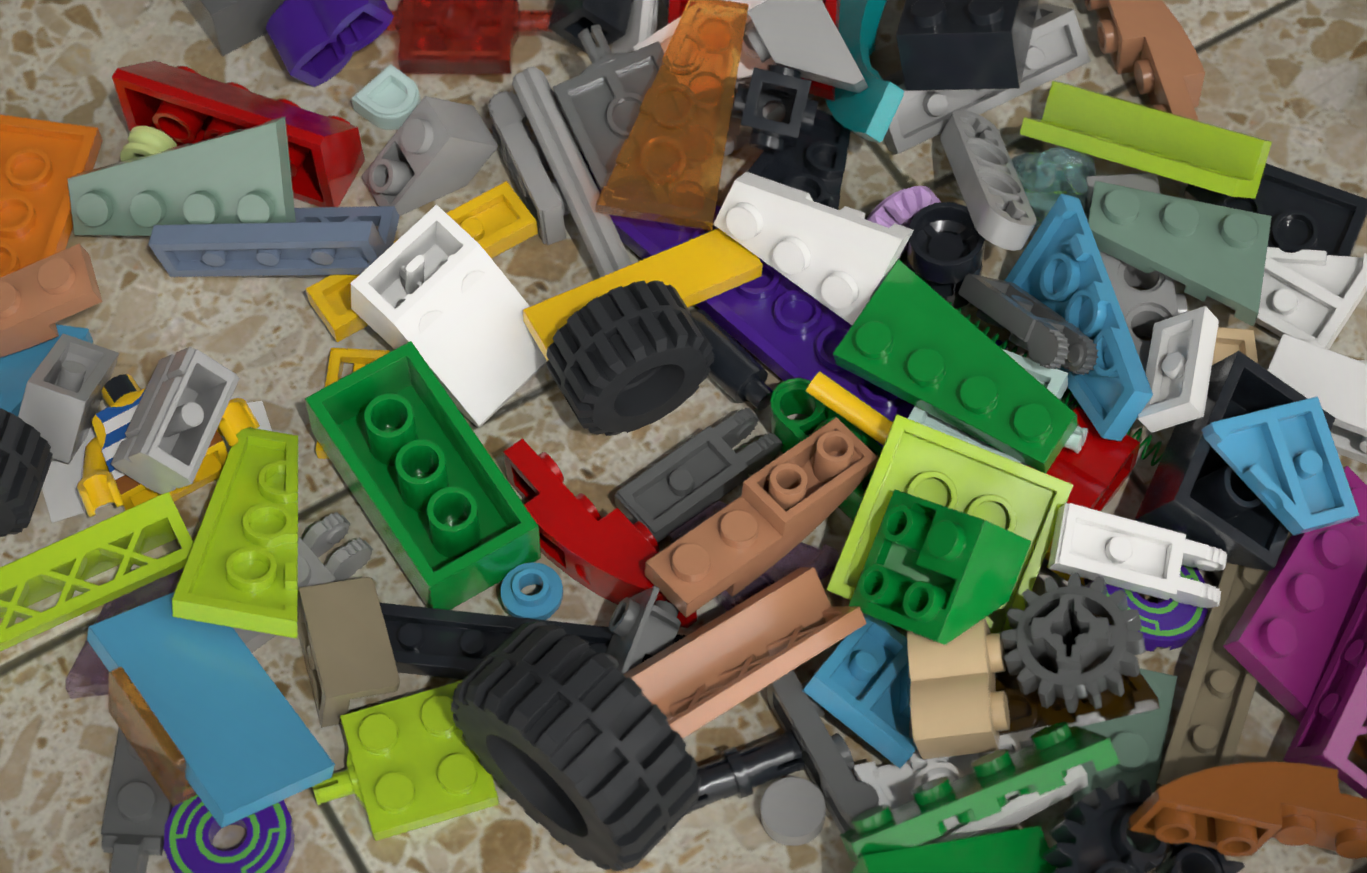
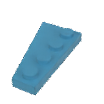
(1070, 278)

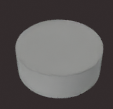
(793, 811)

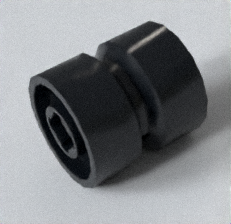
(945, 249)

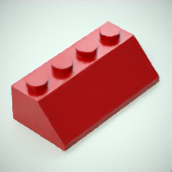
(194, 108)

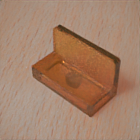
(148, 737)

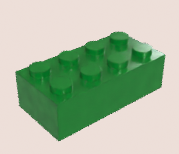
(423, 478)

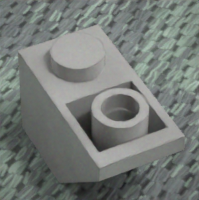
(430, 155)

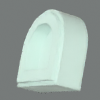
(387, 99)

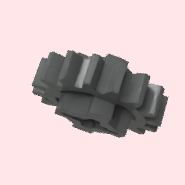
(1100, 649)

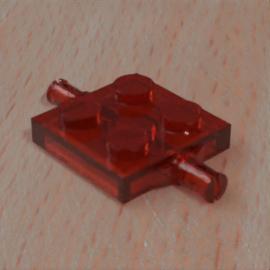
(461, 34)

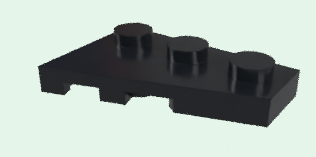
(1301, 211)

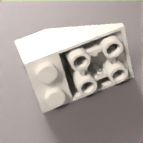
(455, 309)

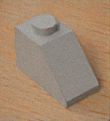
(806, 40)
(67, 393)

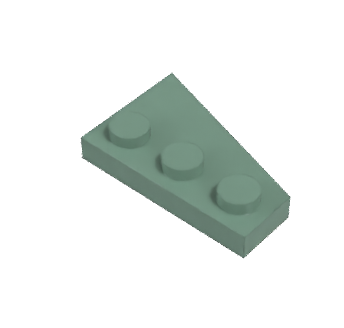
(1194, 242)

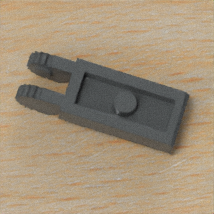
(1032, 324)
(696, 475)

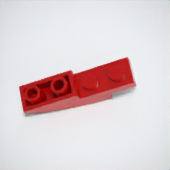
(596, 552)

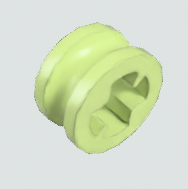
(145, 142)

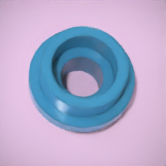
(535, 606)

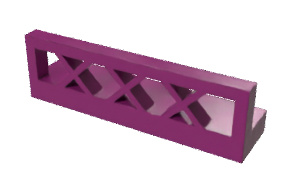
(1338, 708)

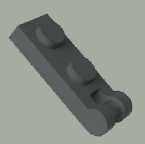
(824, 756)

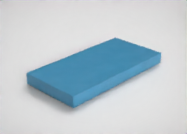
(217, 706)

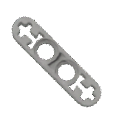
(988, 180)

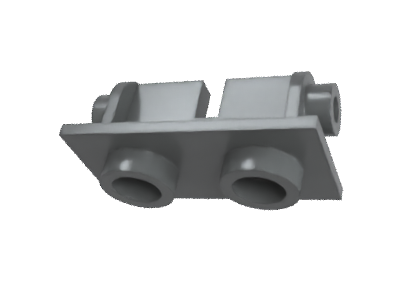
(641, 629)

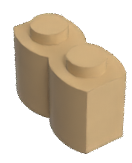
(955, 693)

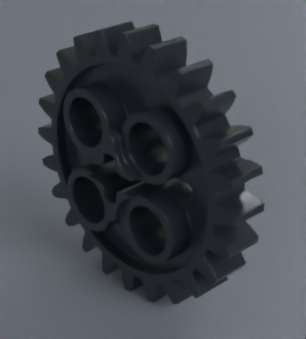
(1097, 841)

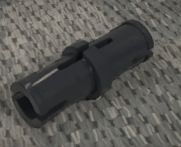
(744, 769)

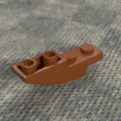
(1250, 802)

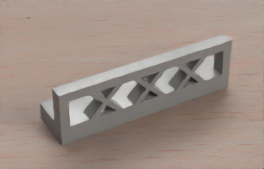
(1053, 51)

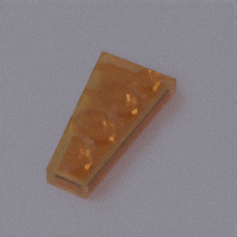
(679, 140)

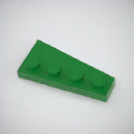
(948, 367)
(981, 792)

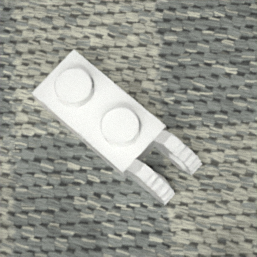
(1133, 555)

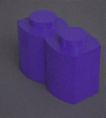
(322, 35)

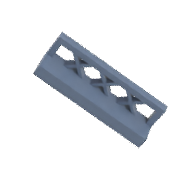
(316, 244)

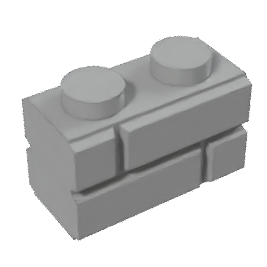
(175, 421)

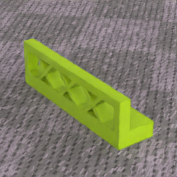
(1151, 140)
(84, 555)

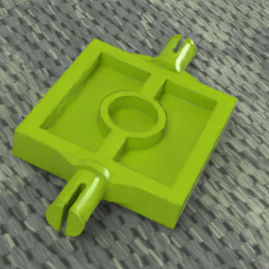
(410, 765)

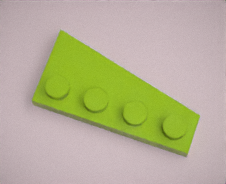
(247, 544)

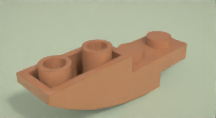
(1154, 46)
(44, 295)
(766, 522)

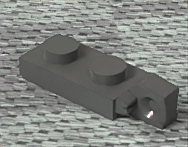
(133, 812)

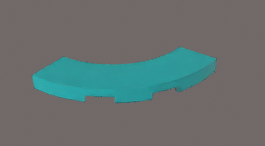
(873, 109)

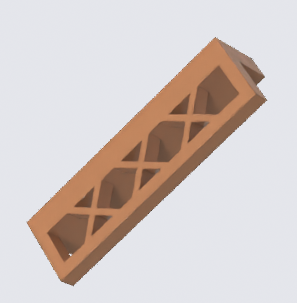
(744, 650)

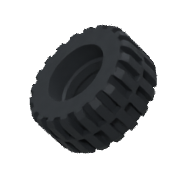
(576, 745)

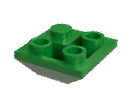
(937, 569)

